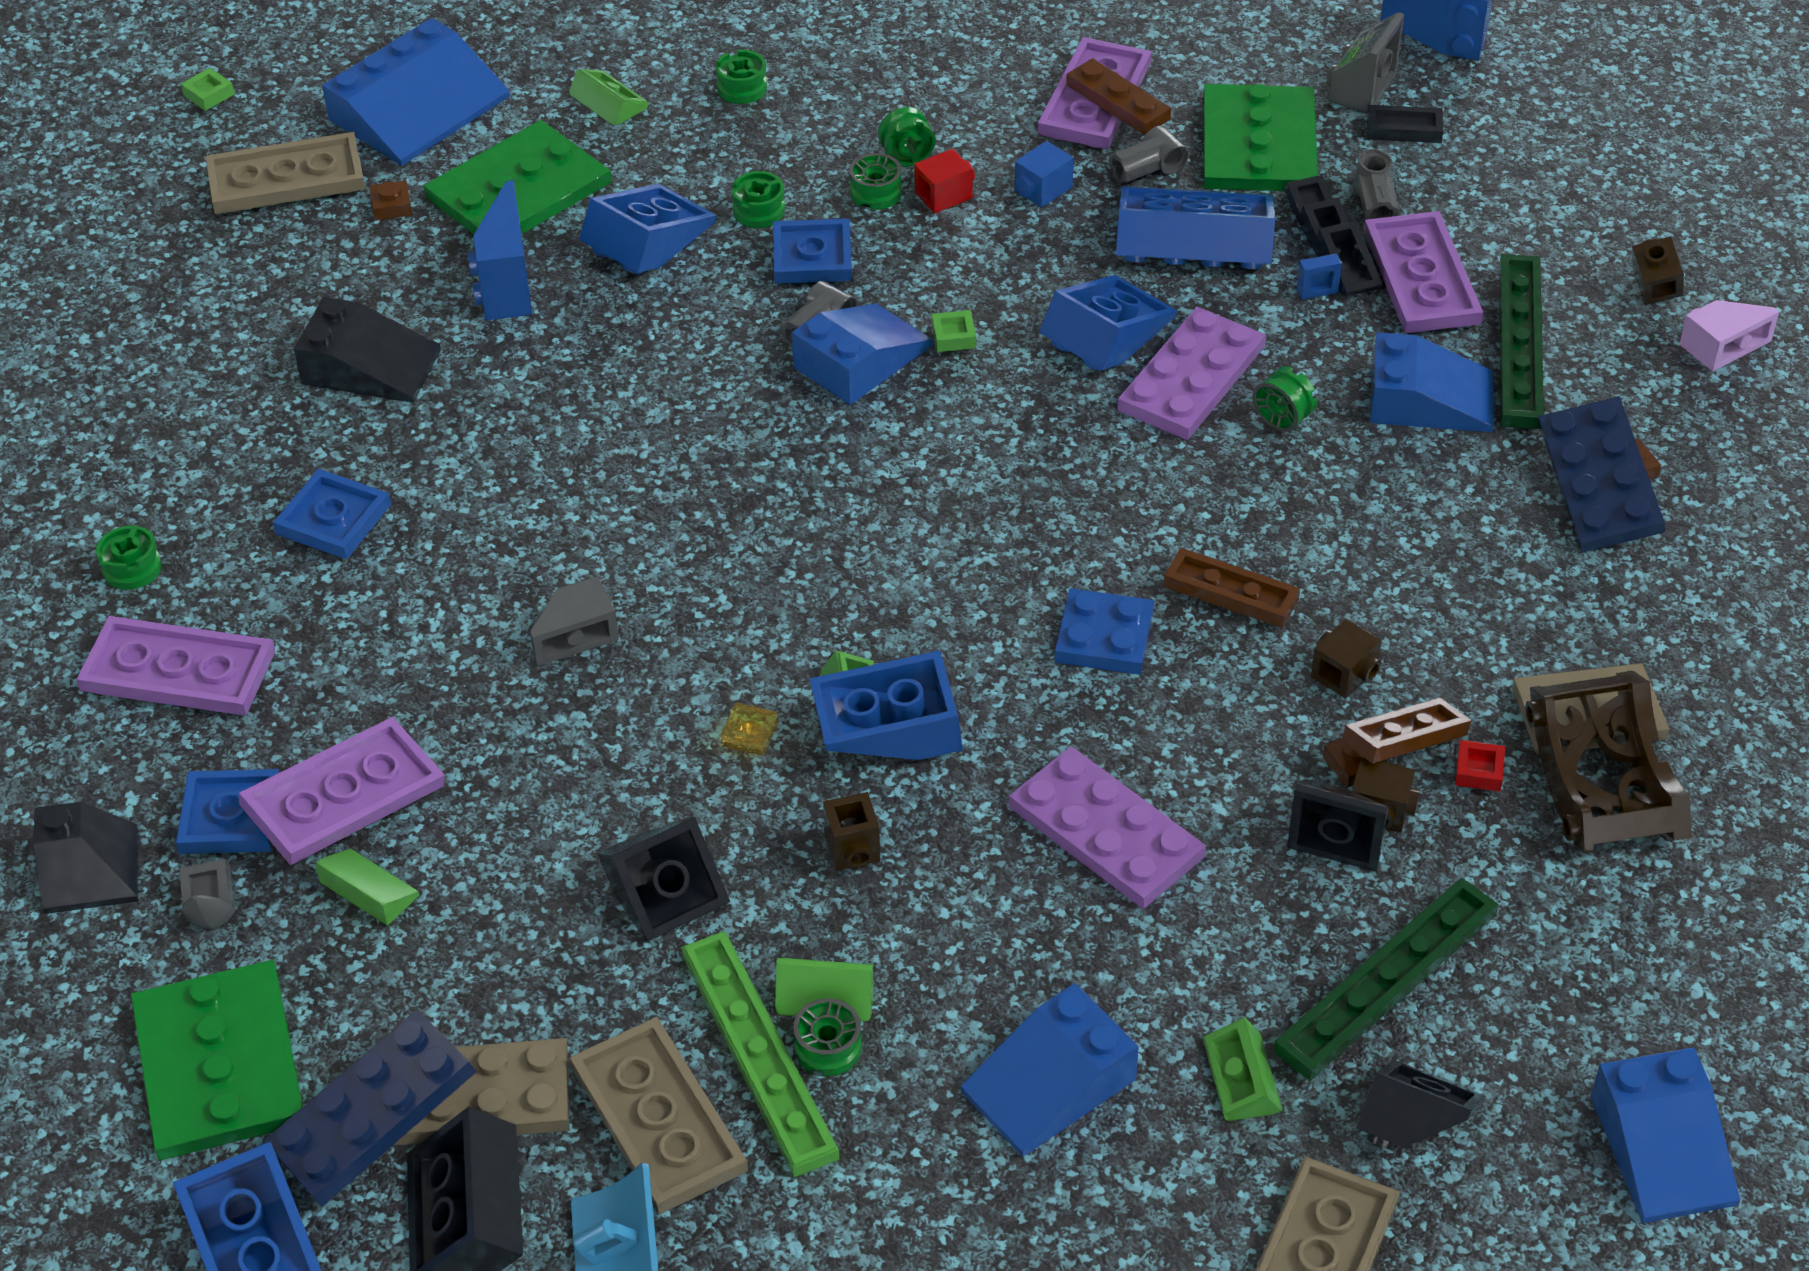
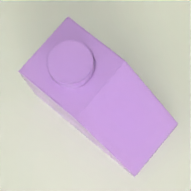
(1727, 331)

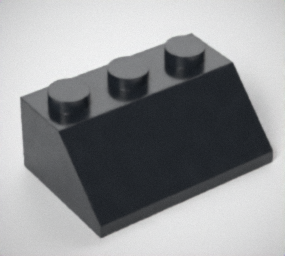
(465, 1196)

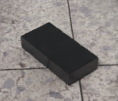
(1405, 123)

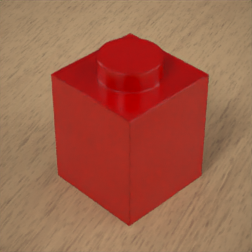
(944, 180)

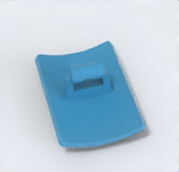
(616, 1226)

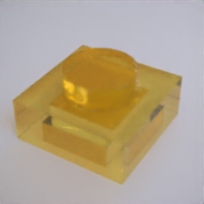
(749, 729)

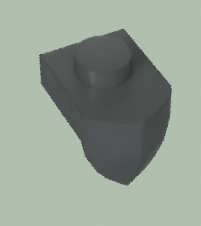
(207, 894)

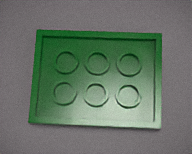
(1258, 136)
(546, 174)
(216, 1059)

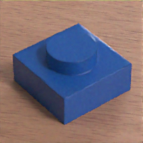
(1319, 276)

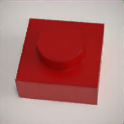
(1480, 765)

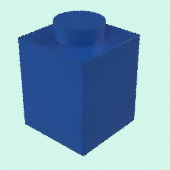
(1043, 174)

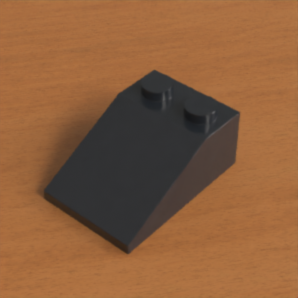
(363, 352)

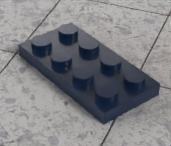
(1601, 474)
(370, 1107)

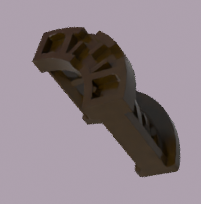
(1663, 801)

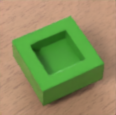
(207, 89)
(953, 331)

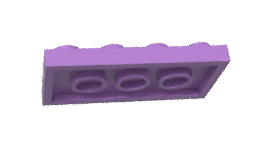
(1076, 118)
(1423, 272)
(1191, 373)
(176, 665)
(341, 790)
(1107, 827)

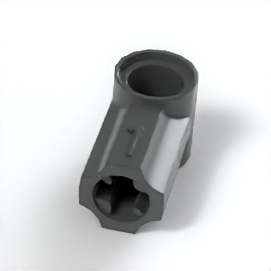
(1155, 152)
(1375, 185)
(821, 298)

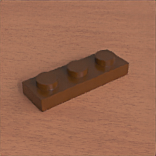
(1118, 96)
(1231, 587)
(1406, 730)

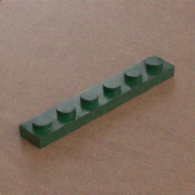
(1520, 341)
(1385, 979)

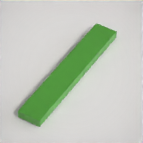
(760, 1054)

